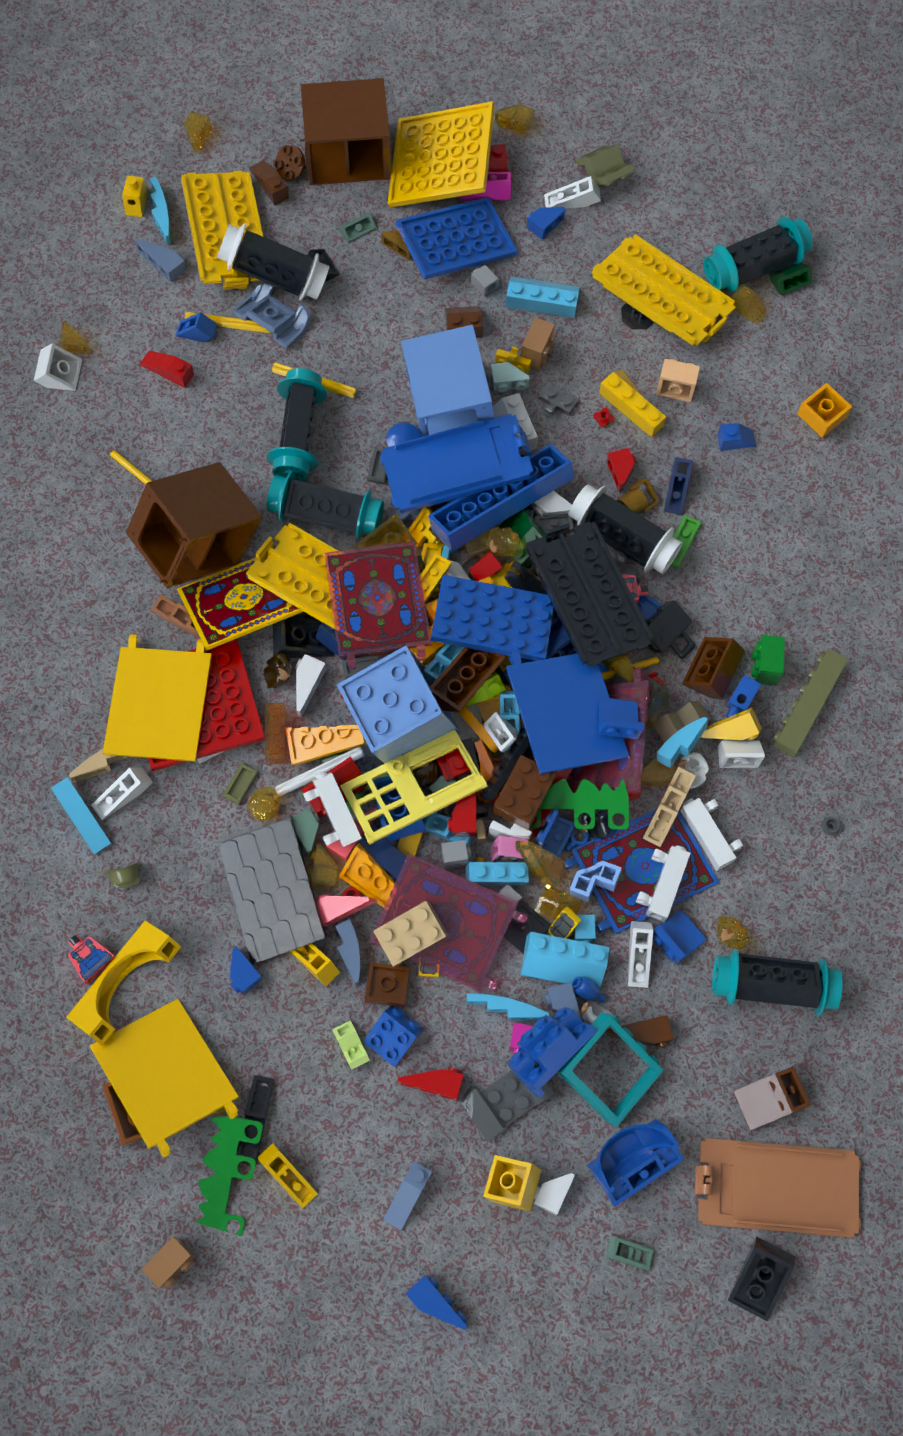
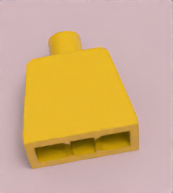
(137, 190)

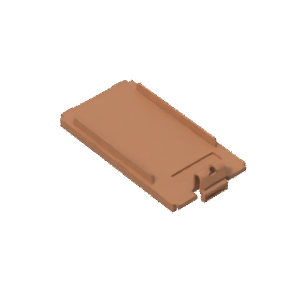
(778, 1187)

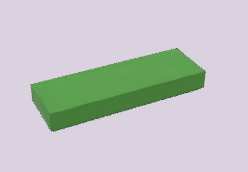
(685, 534)

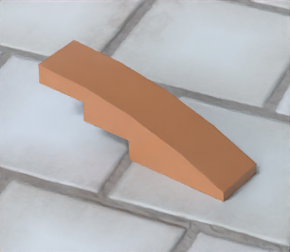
(174, 614)

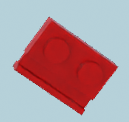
(452, 765)

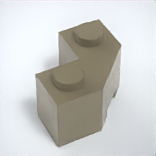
(673, 722)

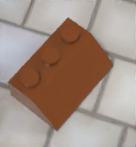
(123, 1123)

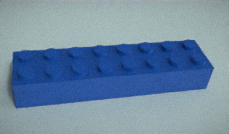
(481, 511)

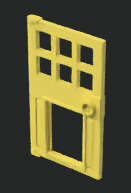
(408, 788)

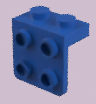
(619, 718)
(556, 833)
(678, 937)
(393, 1034)

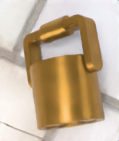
(636, 499)

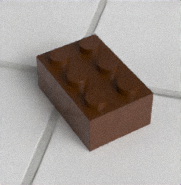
(523, 793)

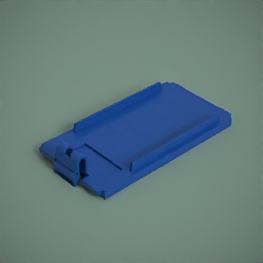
(456, 463)

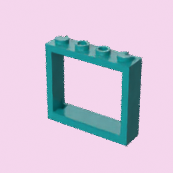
(613, 1117)

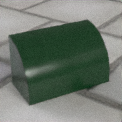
(791, 278)

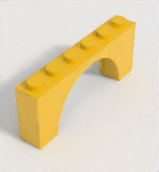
(92, 1010)

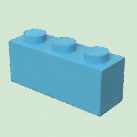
(497, 873)

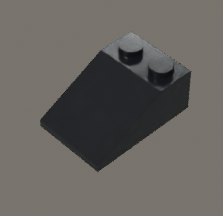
(297, 637)
(762, 1278)

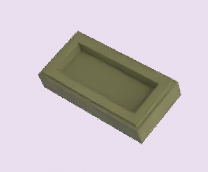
(240, 784)

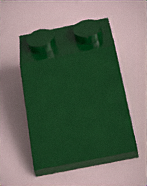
(527, 531)

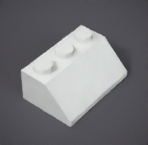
(515, 405)

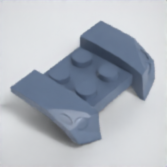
(273, 315)

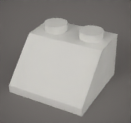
(57, 368)
(740, 754)

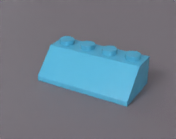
(542, 297)
(563, 959)

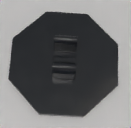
(634, 318)

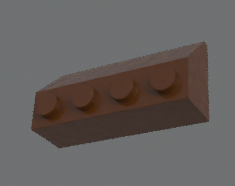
(464, 678)

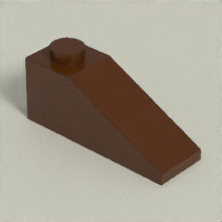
(270, 182)
(649, 1032)

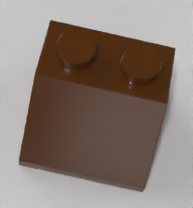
(464, 316)

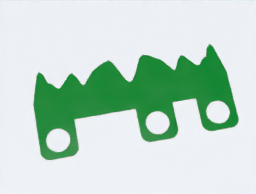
(586, 801)
(225, 1165)

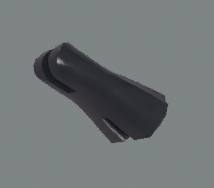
(524, 579)

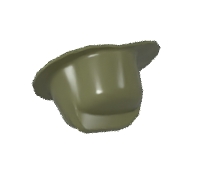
(125, 876)

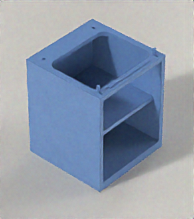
(447, 380)
(395, 706)

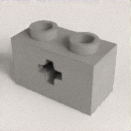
(455, 855)

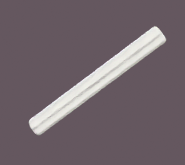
(308, 776)

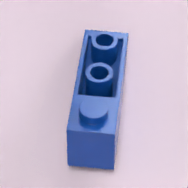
(430, 1301)

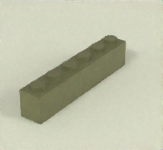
(810, 703)

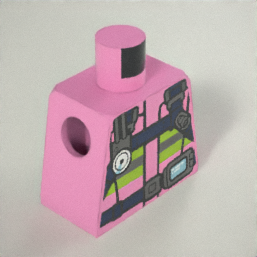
(505, 850)

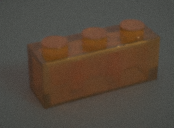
(275, 733)

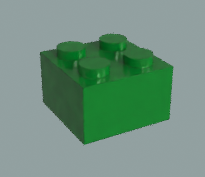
(768, 660)

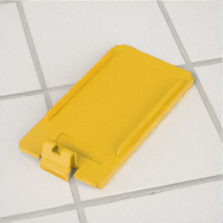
(212, 205)
(664, 290)
(296, 571)

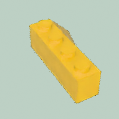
(625, 397)

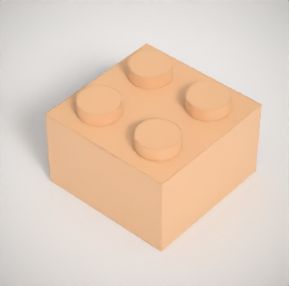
(677, 380)

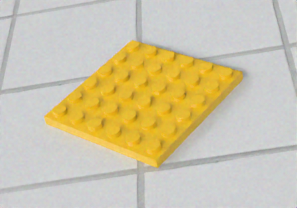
(441, 155)

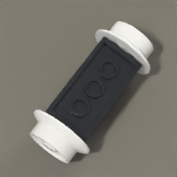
(273, 262)
(626, 529)

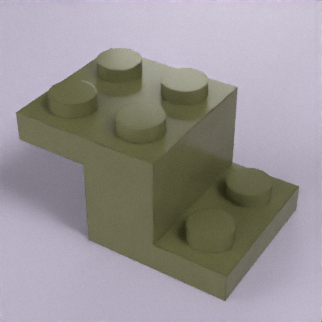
(605, 165)

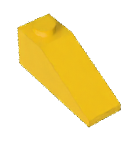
(736, 727)
(316, 963)
(287, 1175)

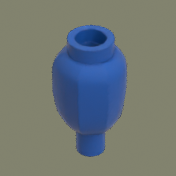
(587, 989)

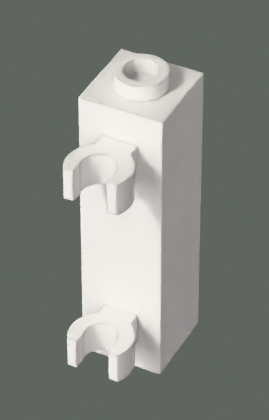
(336, 809)
(708, 834)
(667, 884)

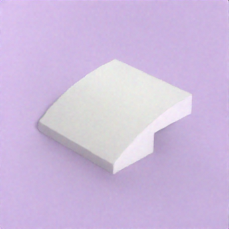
(516, 831)

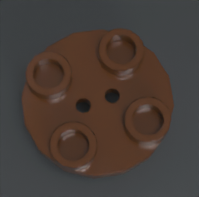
(294, 157)

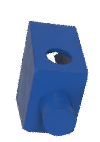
(746, 692)

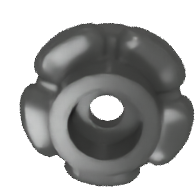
(835, 826)

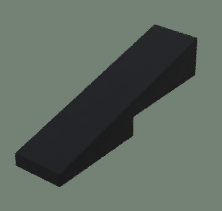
(256, 1111)

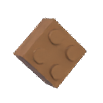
(538, 343)
(169, 1263)

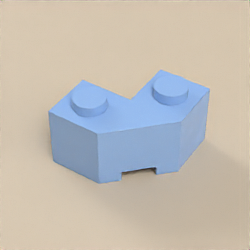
(601, 874)

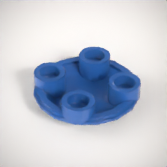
(401, 433)

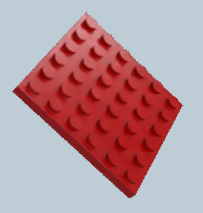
(229, 707)

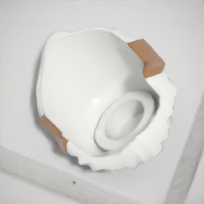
(697, 764)

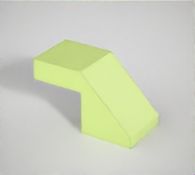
(351, 1045)

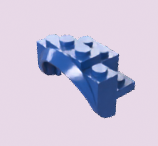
(550, 1046)
(632, 1159)

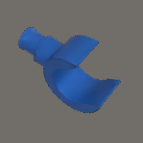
(572, 843)

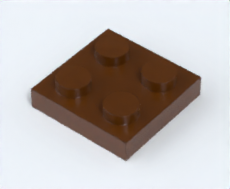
(387, 984)

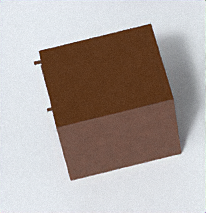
(346, 131)
(193, 524)

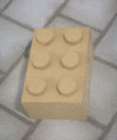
(410, 933)

